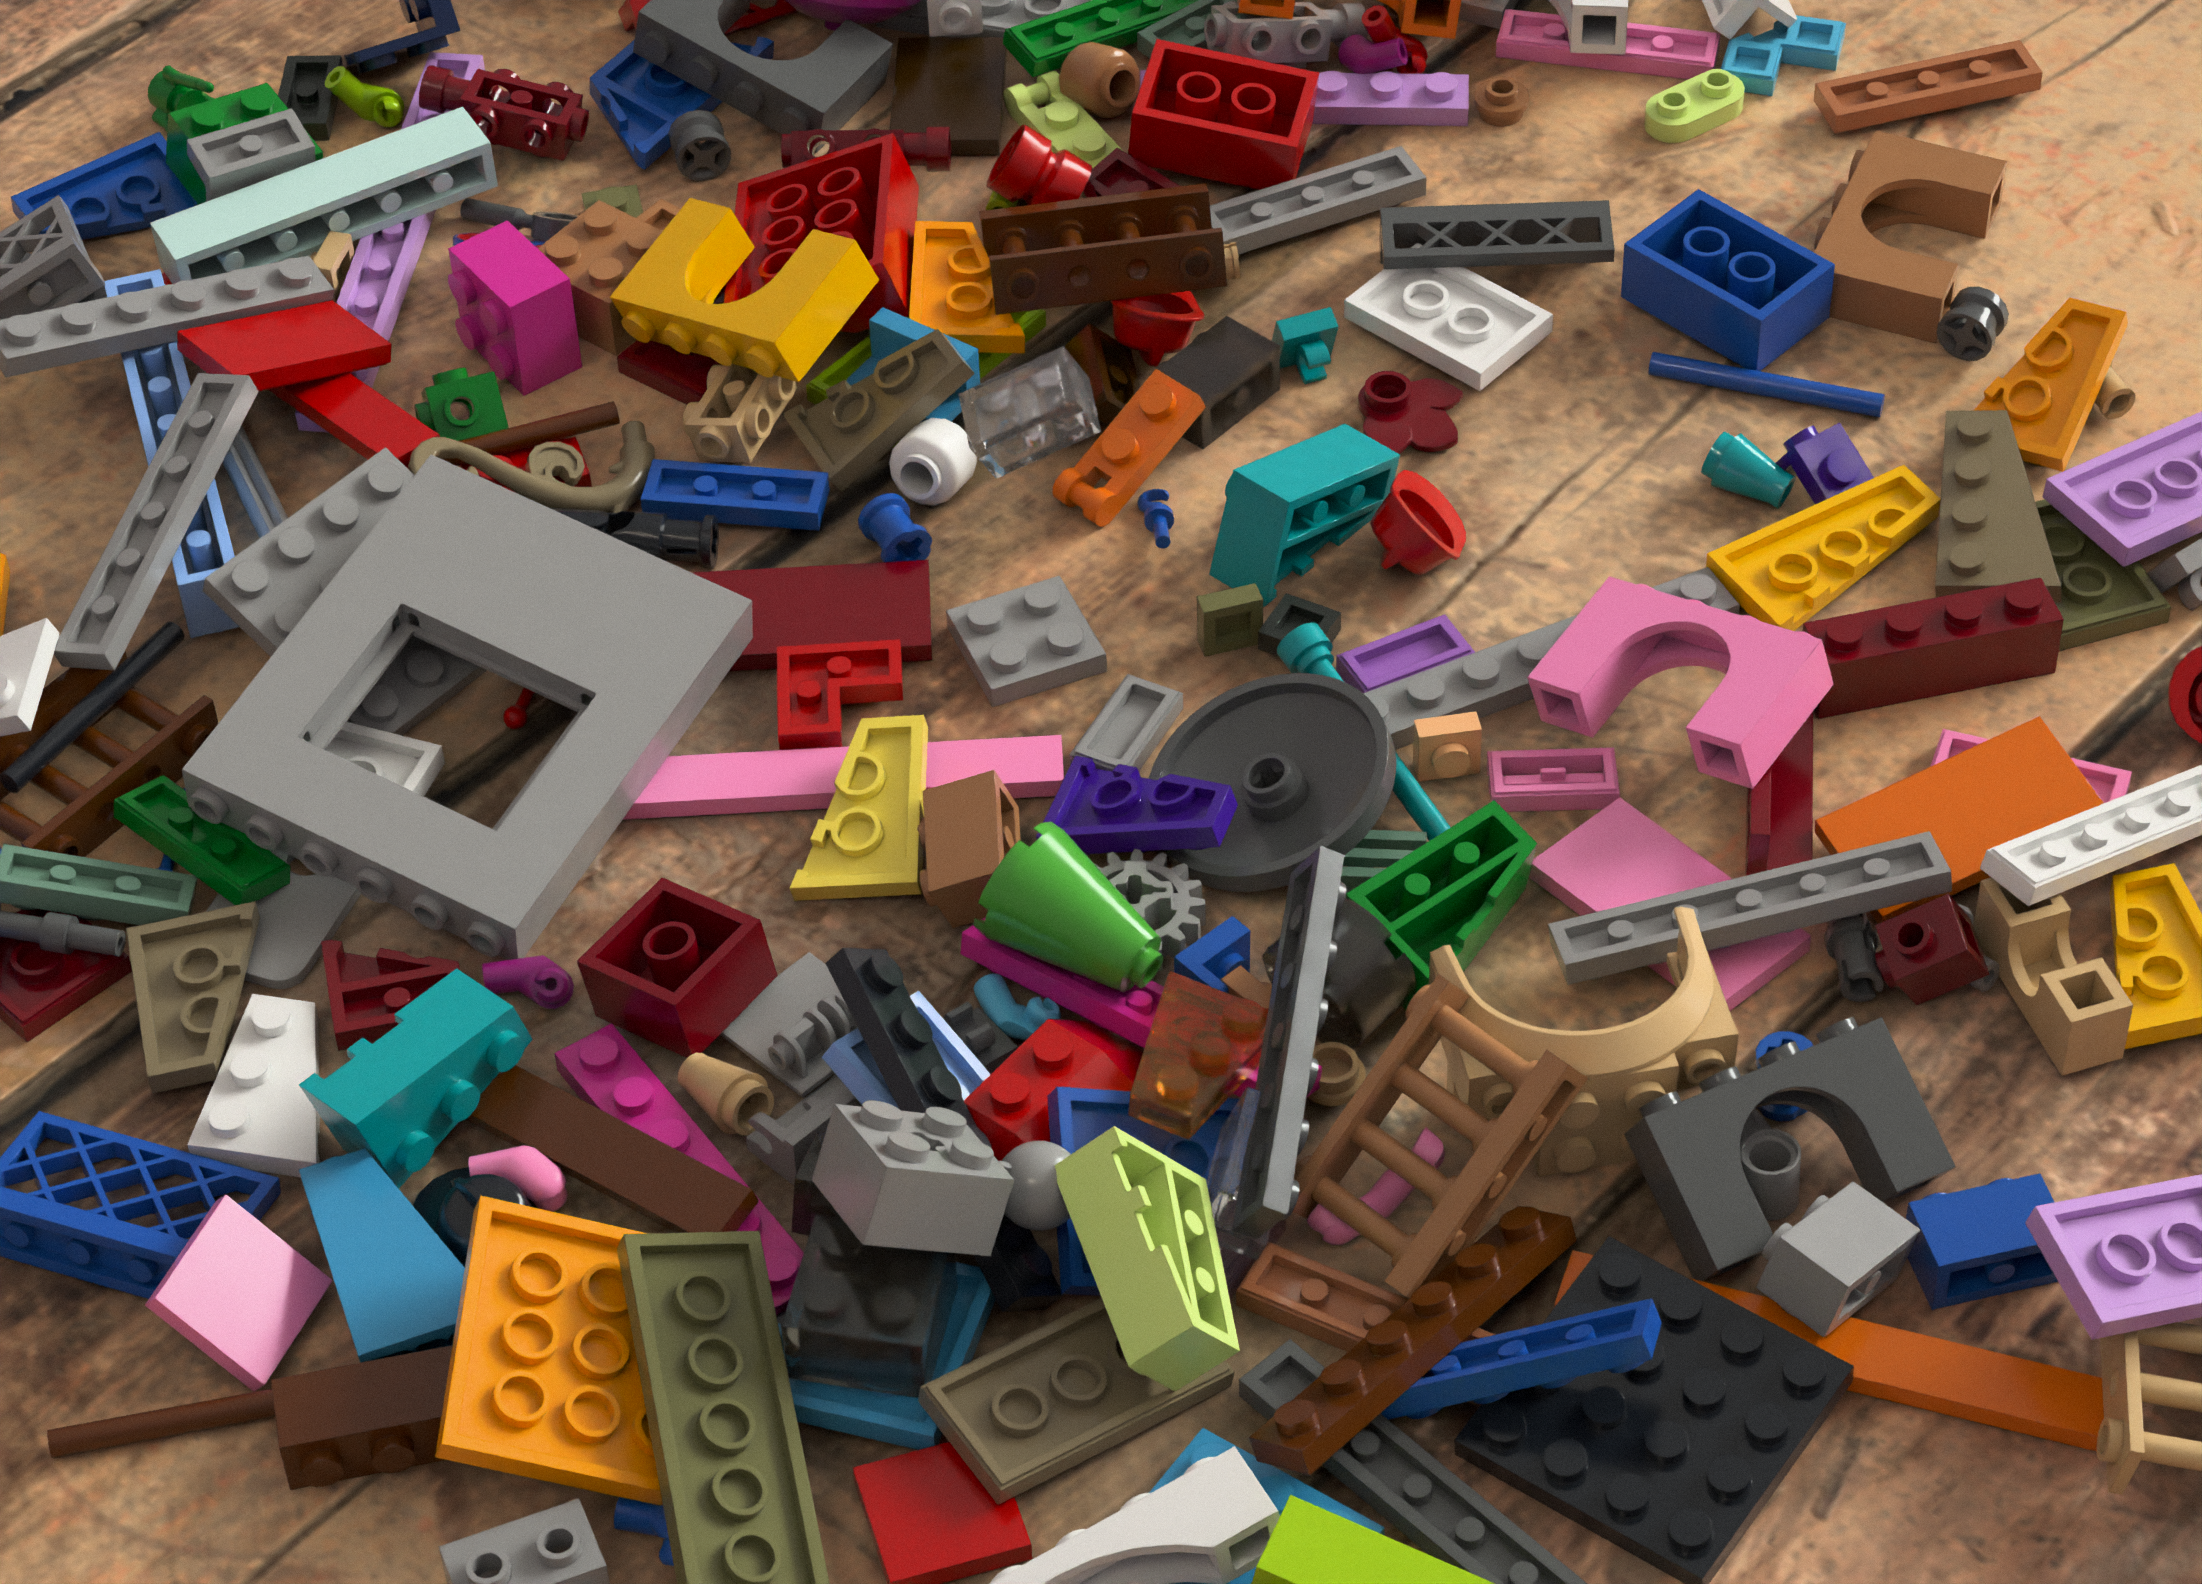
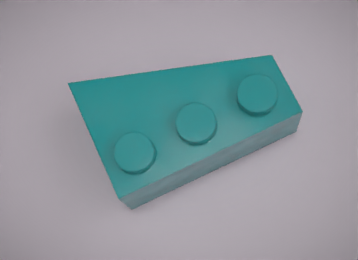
(1296, 504)
(420, 1075)

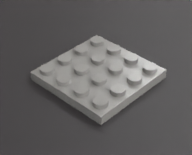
(289, 567)

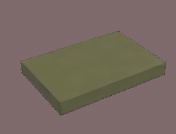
(2096, 591)

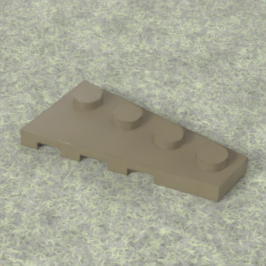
(1988, 510)

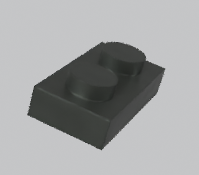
(306, 93)

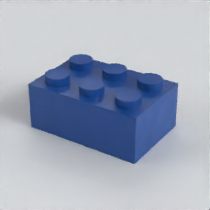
(1727, 280)

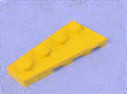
(1817, 554)

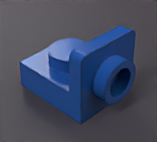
(1216, 954)

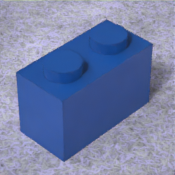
(1978, 1241)

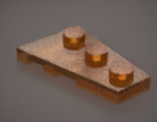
(1195, 1055)

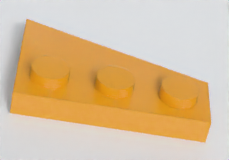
(955, 288)

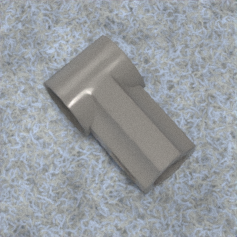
(1771, 1166)

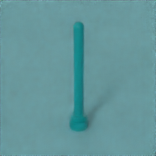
(1309, 651)

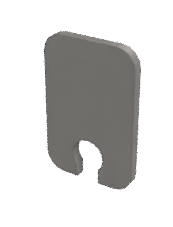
(294, 925)

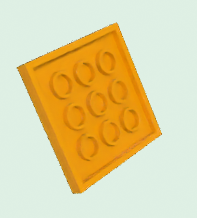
(547, 1356)

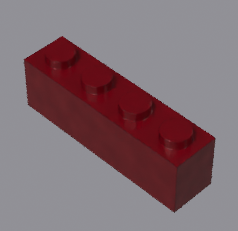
(1938, 646)

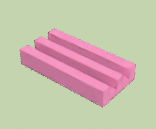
(1553, 787)

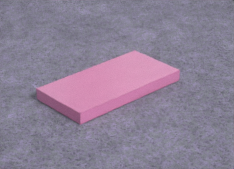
(1630, 859)

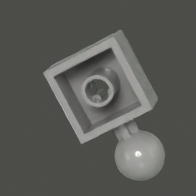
(932, 1180)

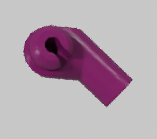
(1366, 57)

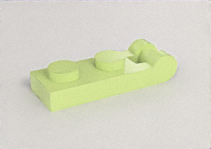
(1060, 120)

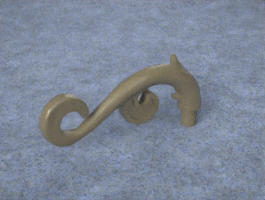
(556, 460)

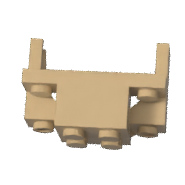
(1624, 1063)

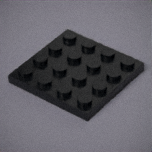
(1681, 1446)

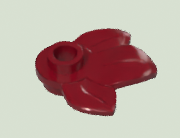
(1409, 412)

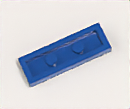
(736, 494)

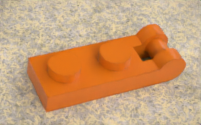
(1129, 448)

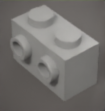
(1836, 1257)
(535, 1549)

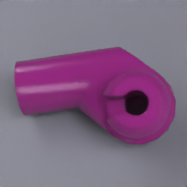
(533, 977)

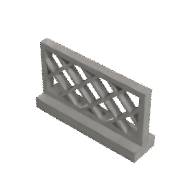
(57, 268)

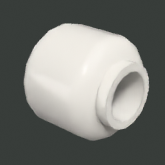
(932, 462)

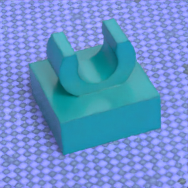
(1307, 342)

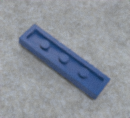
(1534, 1356)

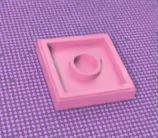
(239, 1293)

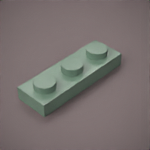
(92, 887)

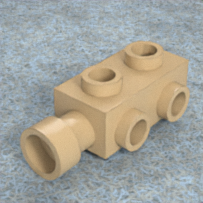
(735, 413)

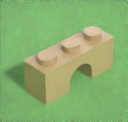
(2069, 1005)

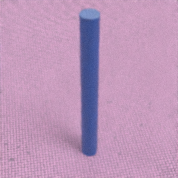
(1766, 384)

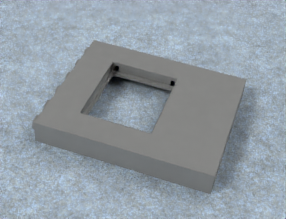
(525, 601)

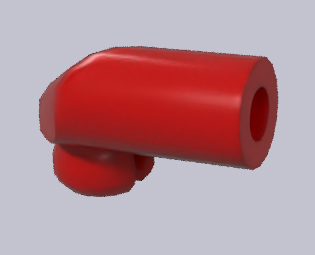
(1382, 28)

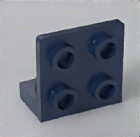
(433, 21)

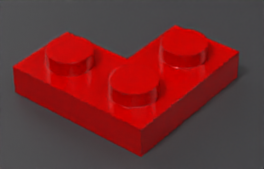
(822, 677)

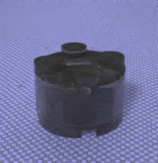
(1364, 980)

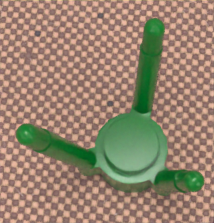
(175, 91)

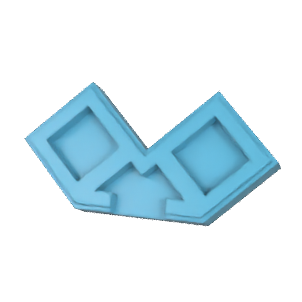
(1806, 43)

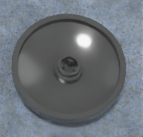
(1303, 766)

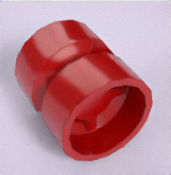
(1035, 173)

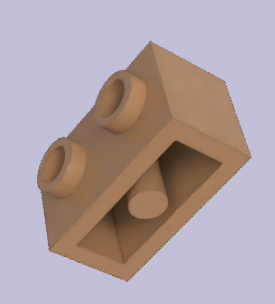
(965, 838)

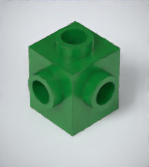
(476, 393)

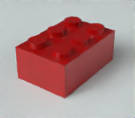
(1222, 116)

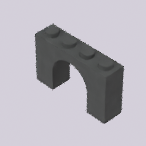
(786, 95)
(1847, 1080)

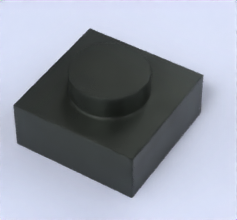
(1292, 613)

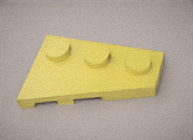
(870, 829)

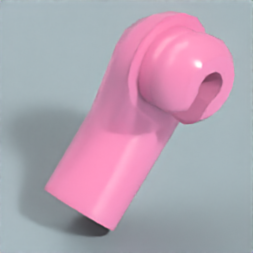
(528, 1169)

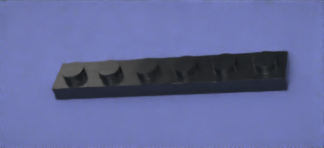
(919, 1079)

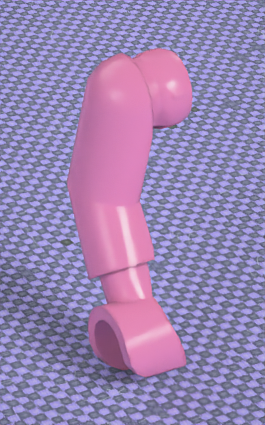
(1383, 1196)

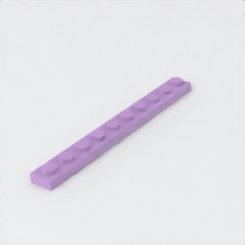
(389, 257)

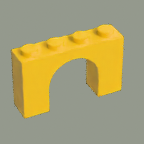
(771, 331)

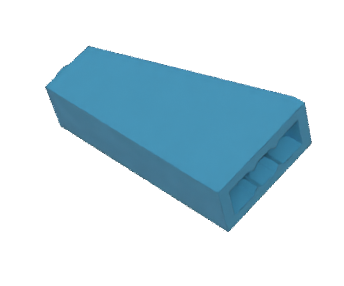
(385, 1259)

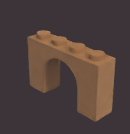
(1901, 184)

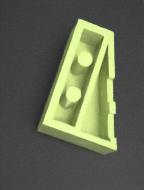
(1151, 1255)

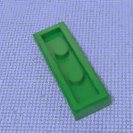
(209, 851)

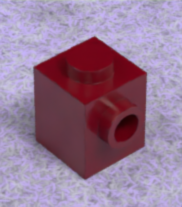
(1930, 950)

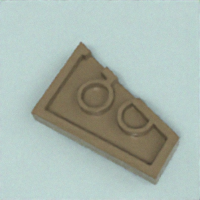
(875, 413)
(189, 990)

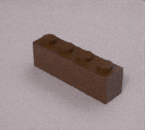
(361, 1417)

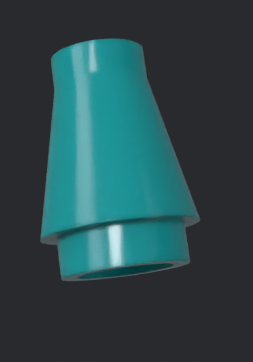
(1745, 470)

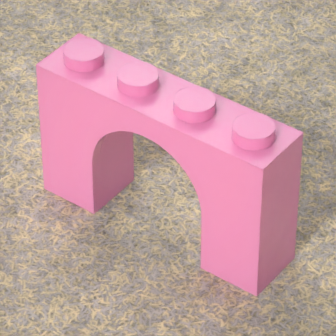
(1636, 631)

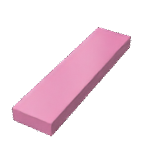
(1648, 47)

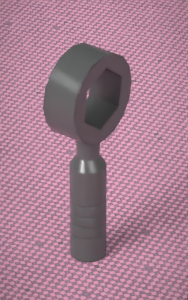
(542, 224)

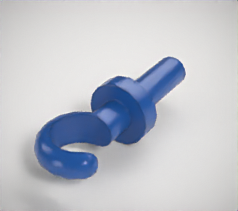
(1157, 516)

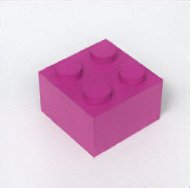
(514, 308)

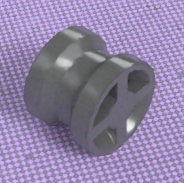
(697, 159)
(1972, 323)

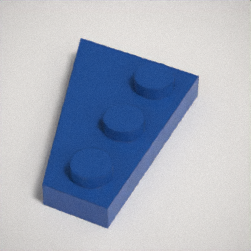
(114, 191)

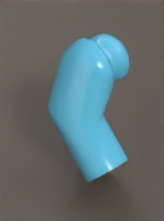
(1012, 1018)

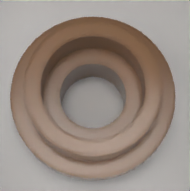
(1501, 101)

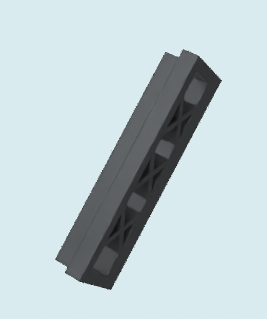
(1496, 234)

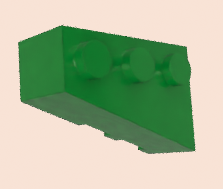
(1451, 889)

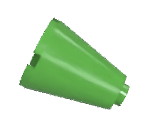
(1068, 913)

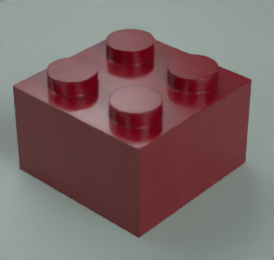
(677, 968)

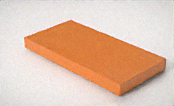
(1968, 804)

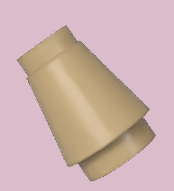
(725, 1092)

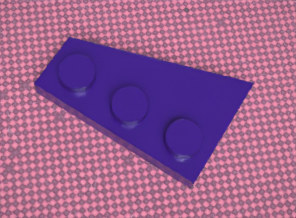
(1129, 812)

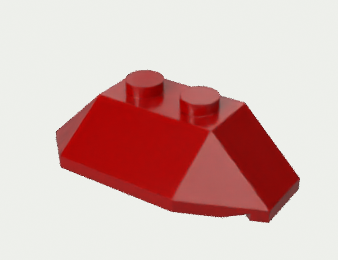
(1060, 1053)

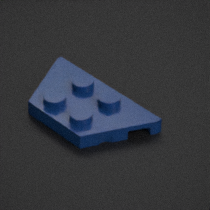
(646, 99)

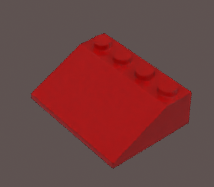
(851, 193)

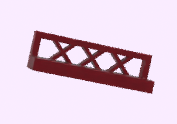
(1782, 808)

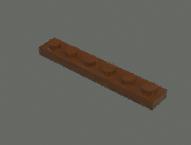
(1412, 1340)

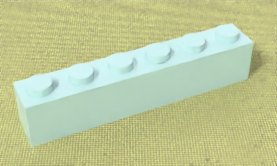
(342, 193)

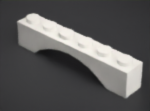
(1190, 1530)

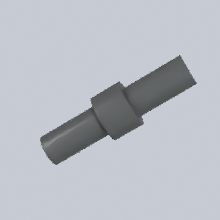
(61, 933)

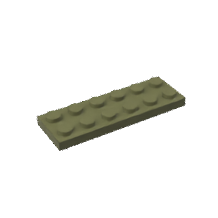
(720, 1409)

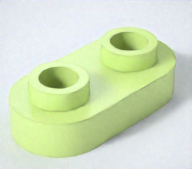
(1694, 106)

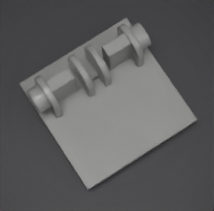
(794, 1025)

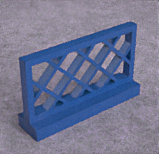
(98, 1241)

